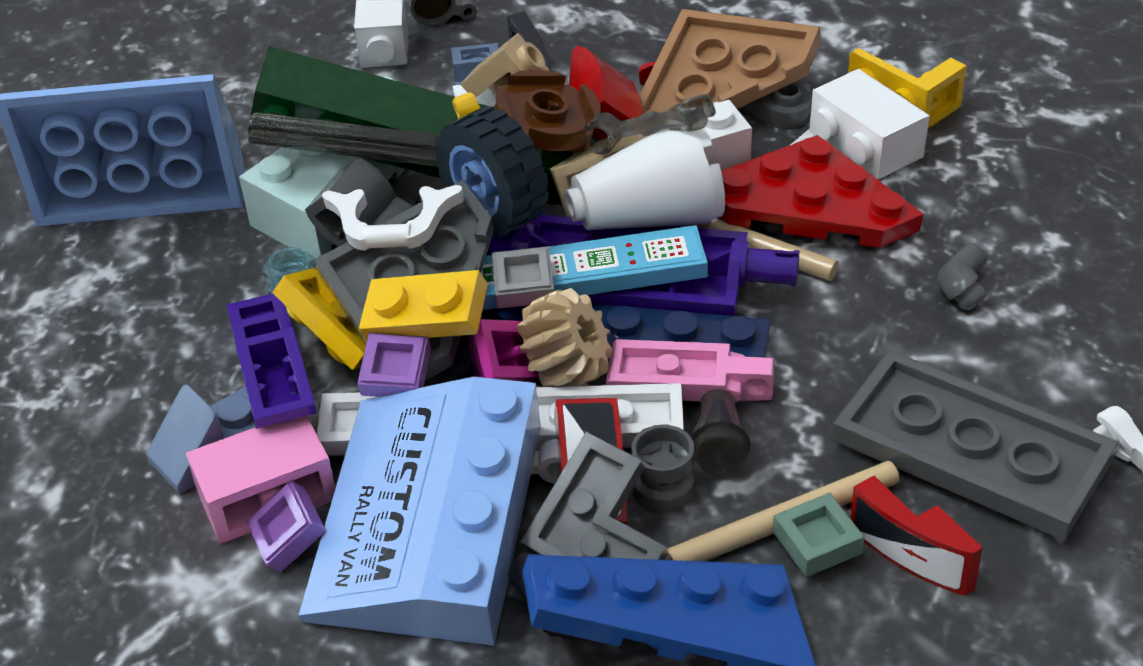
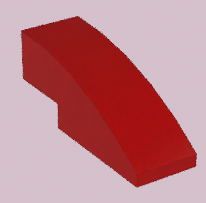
(613, 89)

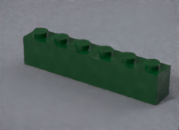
(333, 93)

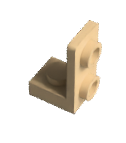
(508, 59)

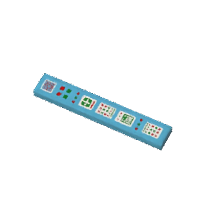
(620, 262)

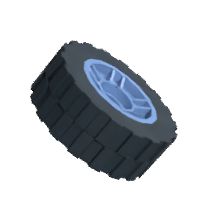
(497, 166)

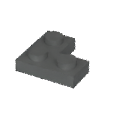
(584, 505)

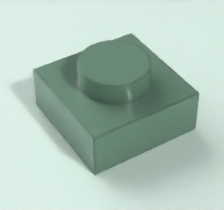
(818, 534)

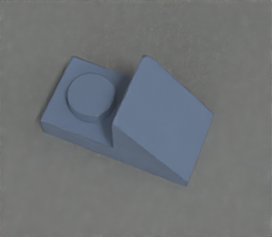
(193, 425)

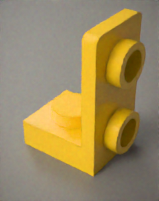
(935, 92)

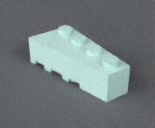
(283, 187)

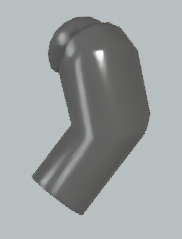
(959, 277)

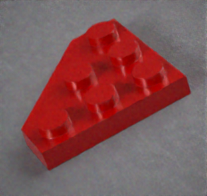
(816, 191)

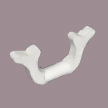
(408, 235)

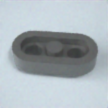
(783, 108)

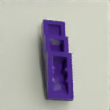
(270, 361)

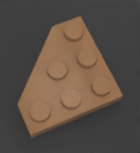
(728, 59)

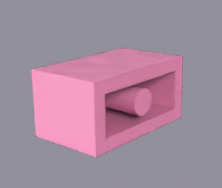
(254, 465)

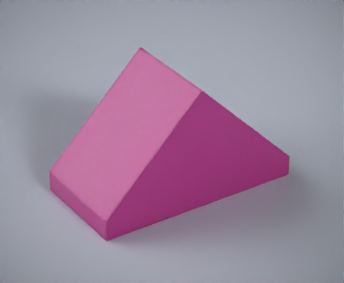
(497, 352)

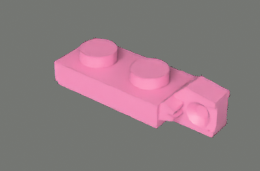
(694, 365)

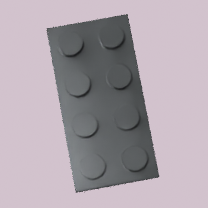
(976, 443)

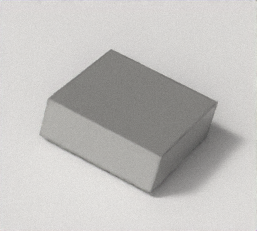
(522, 276)

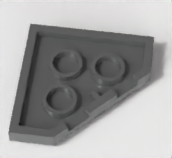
(455, 246)

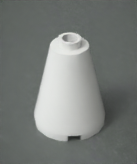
(650, 185)

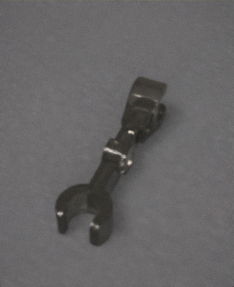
(686, 116)

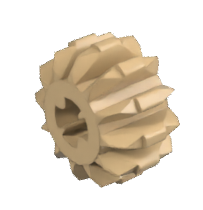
(565, 339)

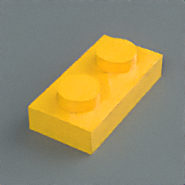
(425, 305)
(315, 307)

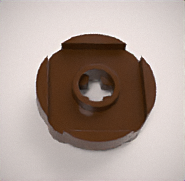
(565, 115)

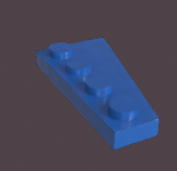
(675, 606)

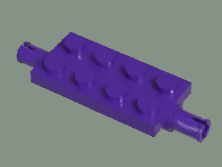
(727, 254)

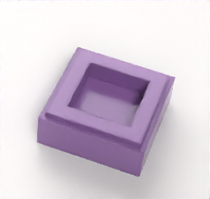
(393, 364)
(285, 526)

